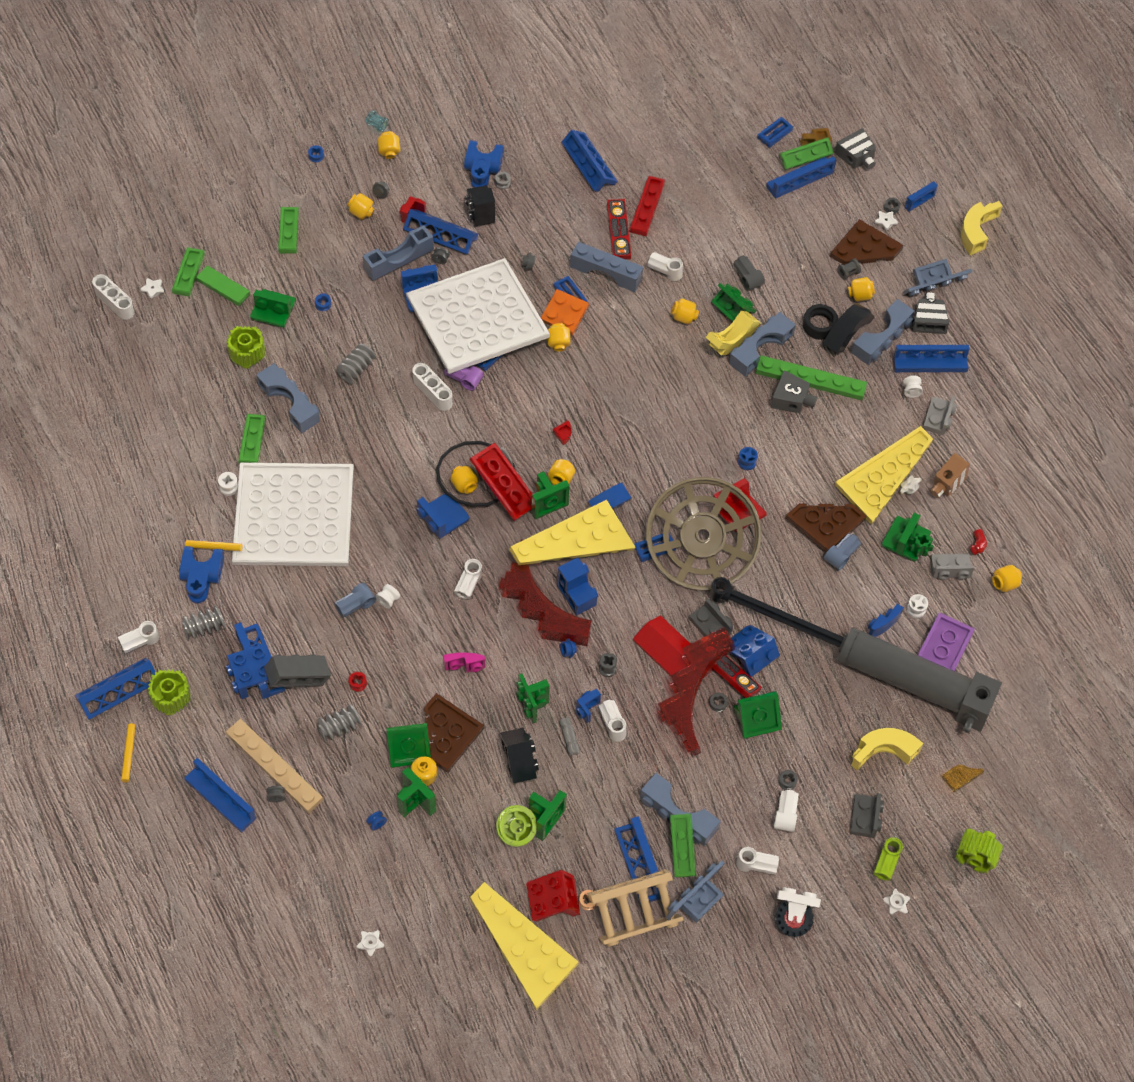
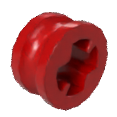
(355, 686)

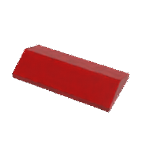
(503, 481)
(663, 645)

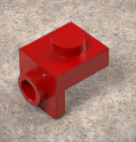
(412, 203)

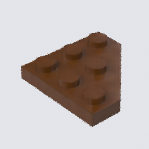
(865, 245)
(826, 523)
(449, 731)

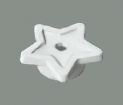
(883, 223)
(155, 291)
(910, 485)
(896, 896)
(370, 936)

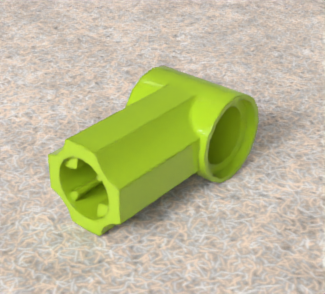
(888, 860)

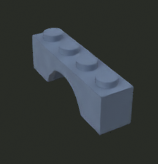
(414, 246)
(588, 258)
(776, 330)
(870, 345)
(275, 383)
(657, 795)

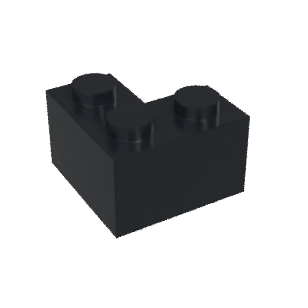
(481, 205)
(519, 754)

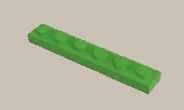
(817, 378)

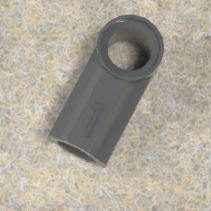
(750, 276)

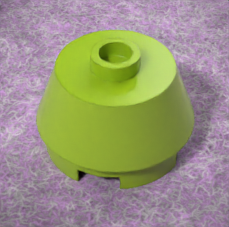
(516, 825)

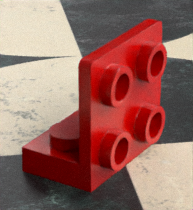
(738, 506)
(553, 895)

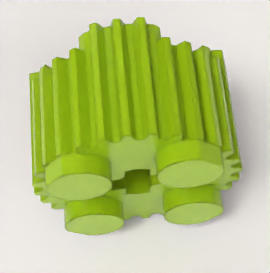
(246, 346)
(169, 691)
(979, 850)

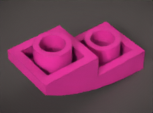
(471, 661)

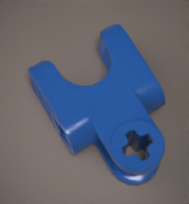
(483, 163)
(200, 574)

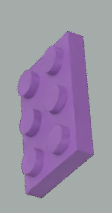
(946, 641)

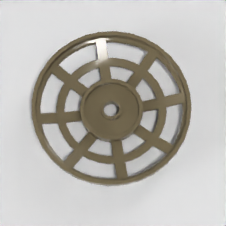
(703, 521)

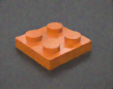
(565, 310)

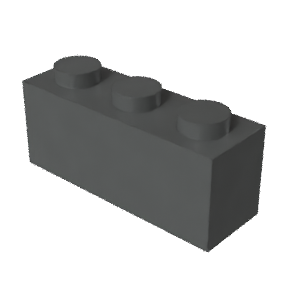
(297, 671)

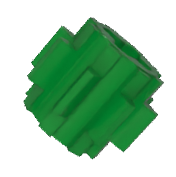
(921, 544)

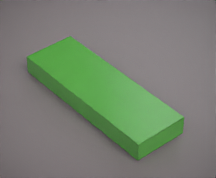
(806, 153)
(288, 230)
(188, 271)
(223, 285)
(252, 438)
(683, 845)

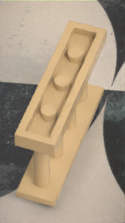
(621, 891)

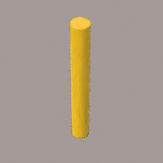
(214, 545)
(128, 752)

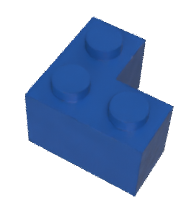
(574, 585)

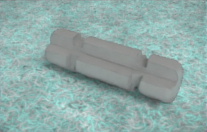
(569, 736)

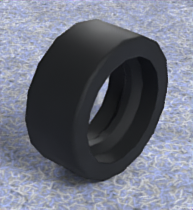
(819, 310)

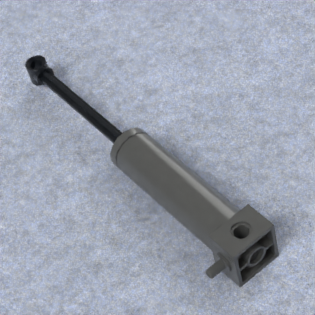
(888, 662)

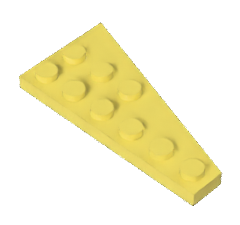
(878, 479)
(582, 535)
(529, 952)

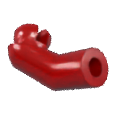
(980, 544)

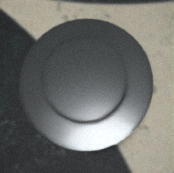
(380, 189)
(528, 261)

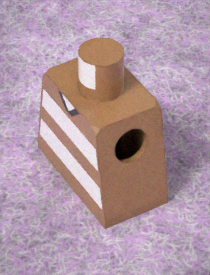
(950, 476)

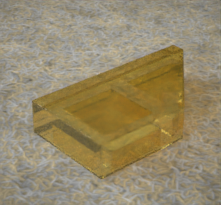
(961, 776)

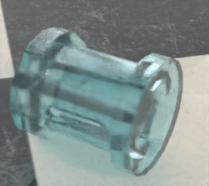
(377, 120)

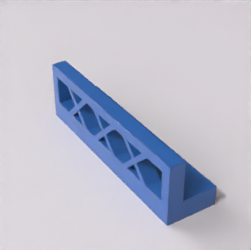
(588, 160)
(801, 176)
(446, 226)
(931, 360)
(245, 644)
(111, 683)
(220, 796)
(644, 851)

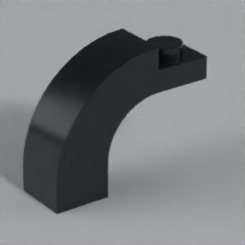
(847, 326)

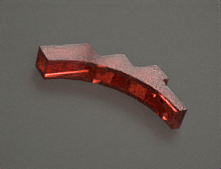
(554, 622)
(701, 657)

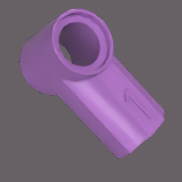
(468, 377)

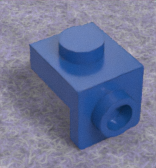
(586, 702)

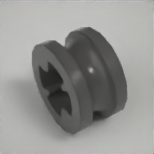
(895, 202)
(440, 255)
(716, 696)
(791, 785)
(275, 793)

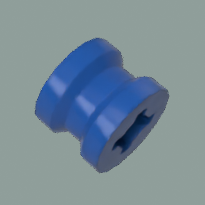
(746, 454)

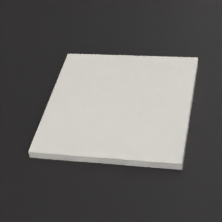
(477, 315)
(293, 514)

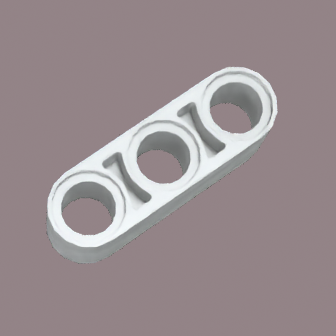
(113, 297)
(434, 393)

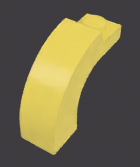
(971, 234)
(735, 334)
(887, 740)

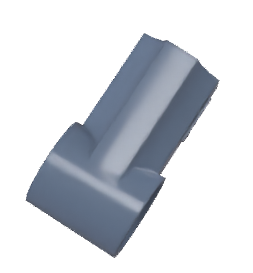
(840, 554)
(359, 598)

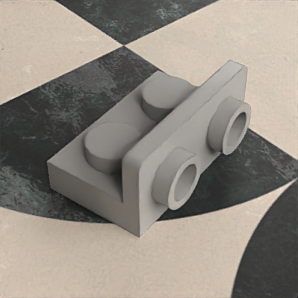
(938, 415)
(951, 566)

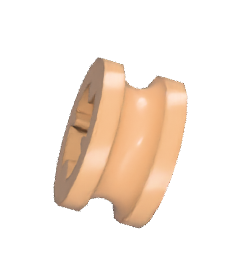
(589, 906)

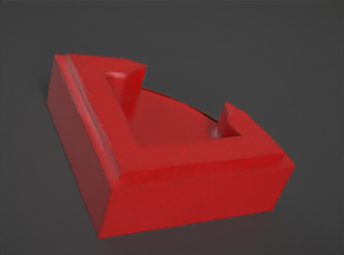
(563, 432)

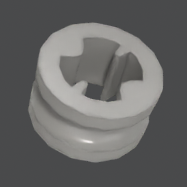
(500, 176)

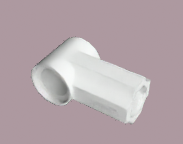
(671, 267)
(468, 579)
(137, 637)
(613, 719)
(786, 814)
(759, 861)

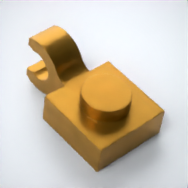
(815, 135)

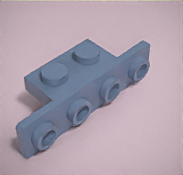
(933, 274)
(700, 898)

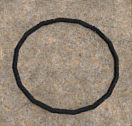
(442, 486)

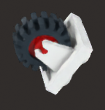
(795, 915)

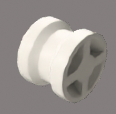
(912, 386)
(232, 485)
(387, 596)
(917, 601)

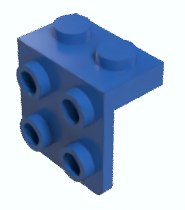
(417, 278)
(442, 514)
(754, 649)
(248, 668)

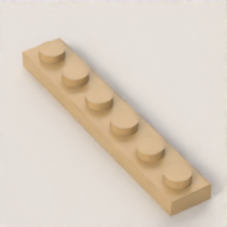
(274, 766)

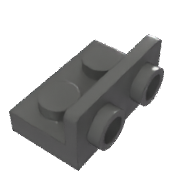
(710, 619)
(866, 815)

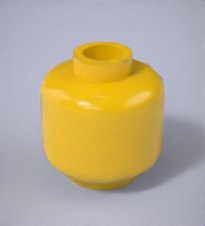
(388, 145)
(361, 206)
(861, 289)
(684, 311)
(559, 337)
(561, 471)
(464, 479)
(1007, 578)
(425, 769)

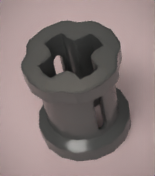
(848, 269)
(608, 665)

